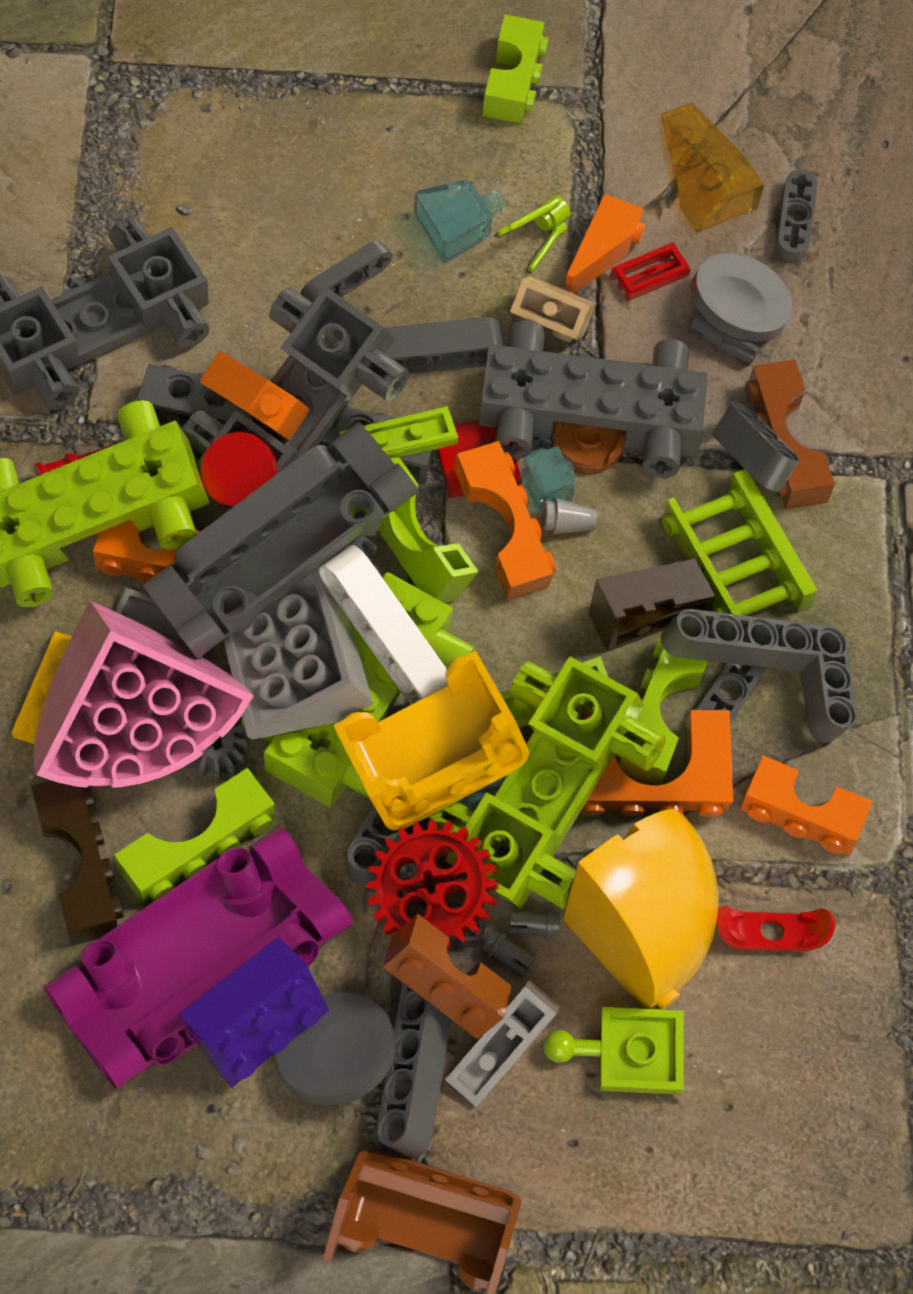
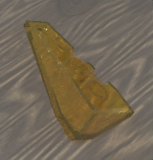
(710, 171)

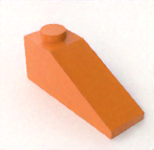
(606, 242)
(255, 395)

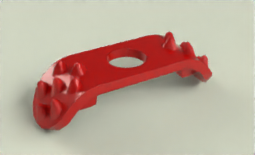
(801, 930)

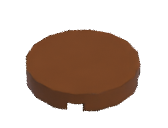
(589, 447)

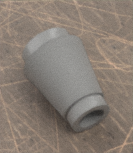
(566, 517)

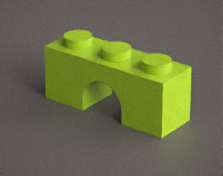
(509, 91)

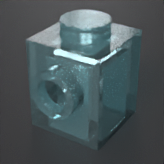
(548, 476)

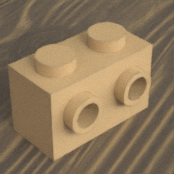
(553, 308)

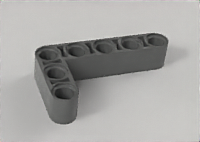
(812, 649)

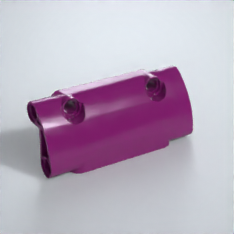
(179, 947)

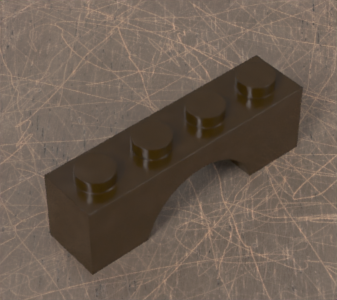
(87, 902)

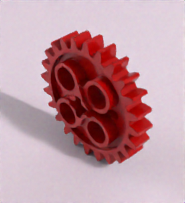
(424, 850)

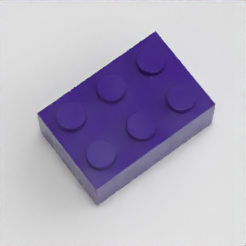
(255, 1011)

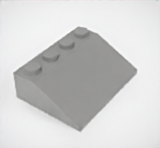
(298, 662)

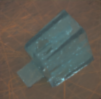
(456, 216)

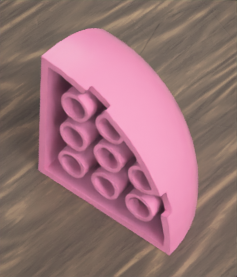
(130, 705)

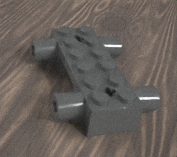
(147, 286)
(314, 373)
(654, 403)

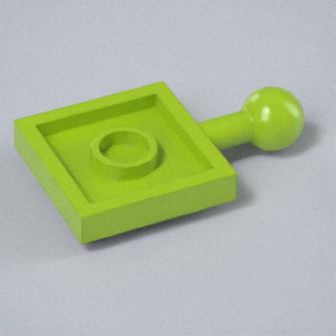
(636, 1050)

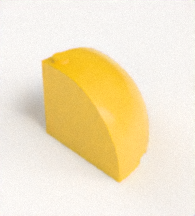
(647, 907)

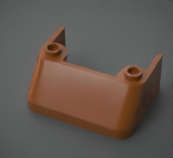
(427, 1213)

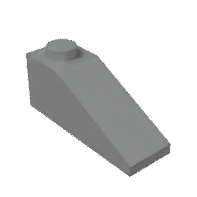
(503, 1044)

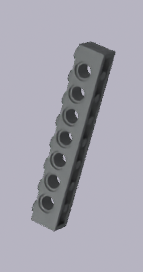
(166, 382)

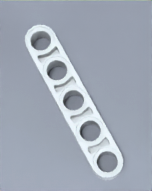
(383, 624)

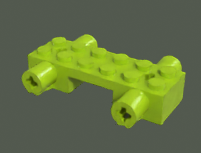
(141, 480)
(329, 769)
(554, 784)

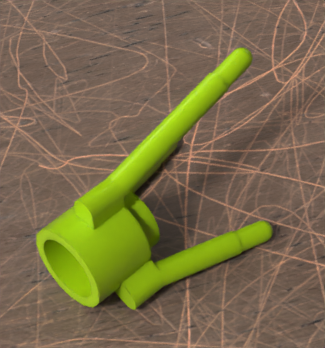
(547, 216)

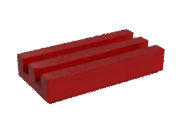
(653, 276)

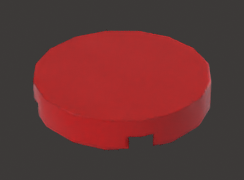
(237, 467)

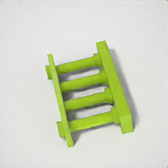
(759, 526)

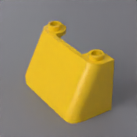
(435, 746)

